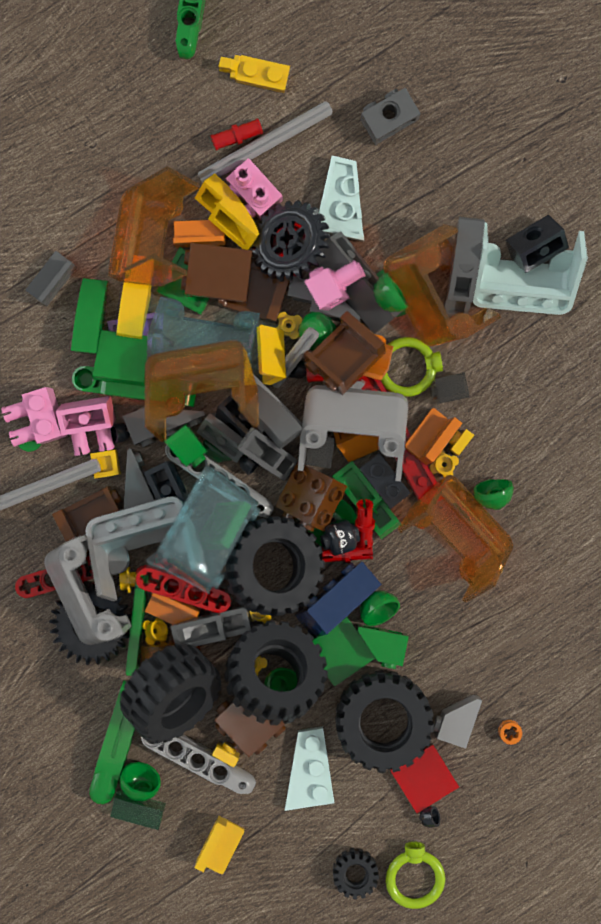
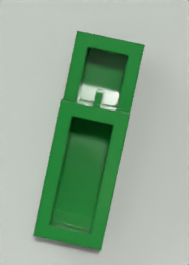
(89, 316)
(360, 488)

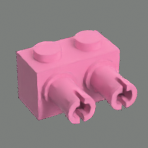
(254, 189)
(329, 286)
(41, 410)
(85, 416)

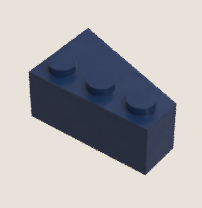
(338, 599)

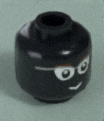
(340, 537)

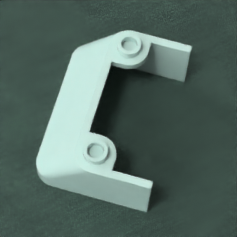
(544, 289)

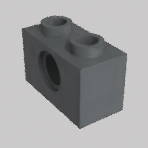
(381, 128)

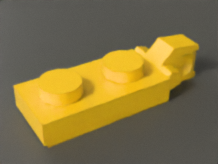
(256, 72)

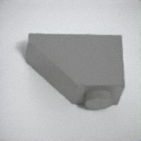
(457, 721)

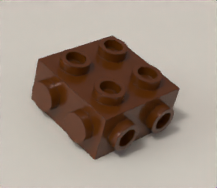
(310, 498)
(246, 733)

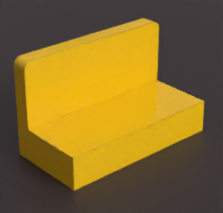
(271, 354)
(219, 846)

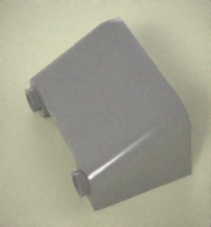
(88, 624)

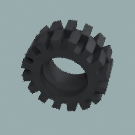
(355, 888)

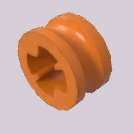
(507, 724)

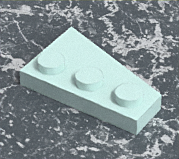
(342, 200)
(310, 772)

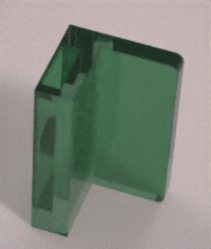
(144, 813)

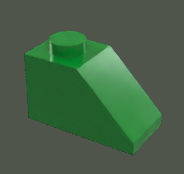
(187, 447)
(385, 644)

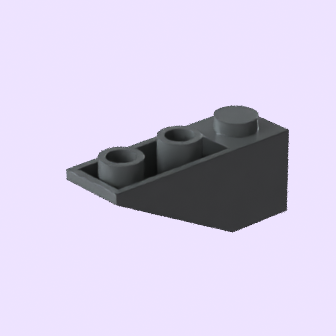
(141, 435)
(136, 484)

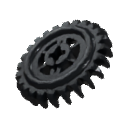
(296, 251)
(70, 640)

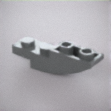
(464, 265)

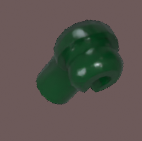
(214, 453)

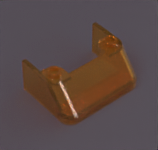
(143, 229)
(425, 310)
(196, 371)
(466, 529)

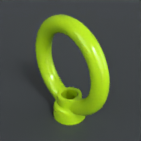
(433, 365)
(415, 854)

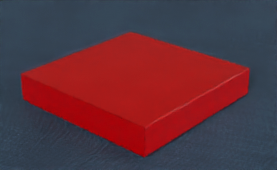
(425, 779)

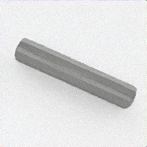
(298, 351)

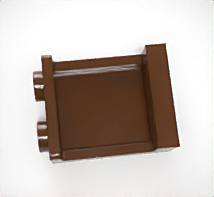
(217, 272)
(264, 296)
(345, 354)
(74, 519)

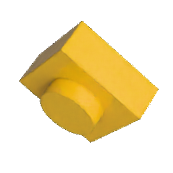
(460, 441)
(108, 462)
(226, 753)

